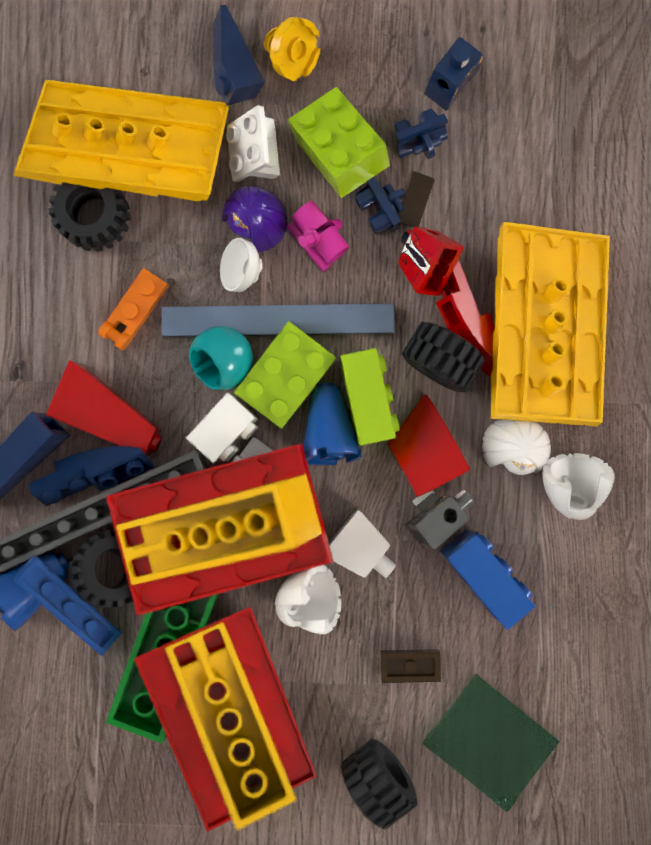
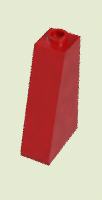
(97, 409)

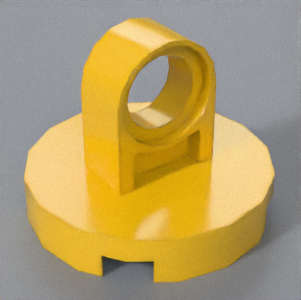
(293, 47)

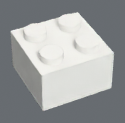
(223, 429)

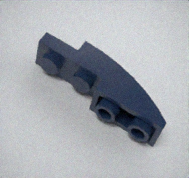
(96, 467)

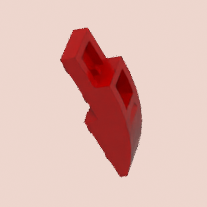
(463, 318)

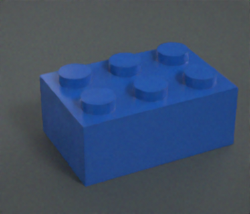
(489, 577)

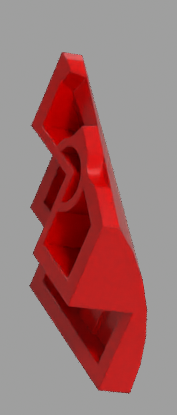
(427, 449)

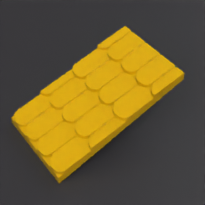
(123, 140)
(549, 325)

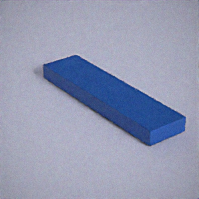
(66, 605)

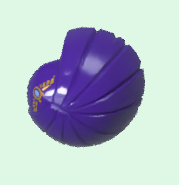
(256, 215)

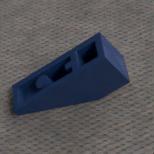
(234, 67)

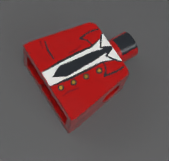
(428, 259)

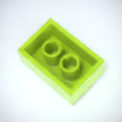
(339, 142)
(285, 374)
(368, 396)

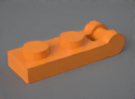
(133, 309)

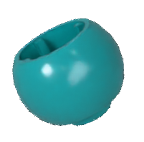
(221, 357)

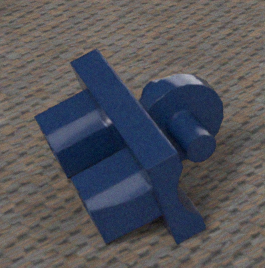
(421, 137)
(373, 195)

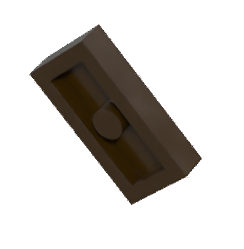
(410, 666)

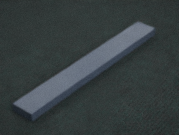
(270, 319)

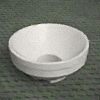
(240, 265)

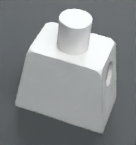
(361, 547)

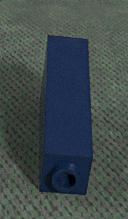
(27, 447)

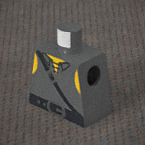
(430, 526)

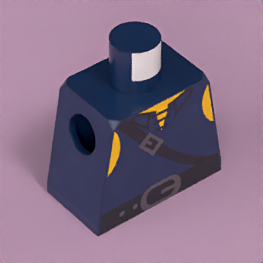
(455, 69)

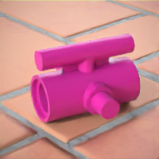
(318, 235)

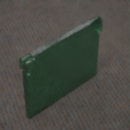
(491, 742)

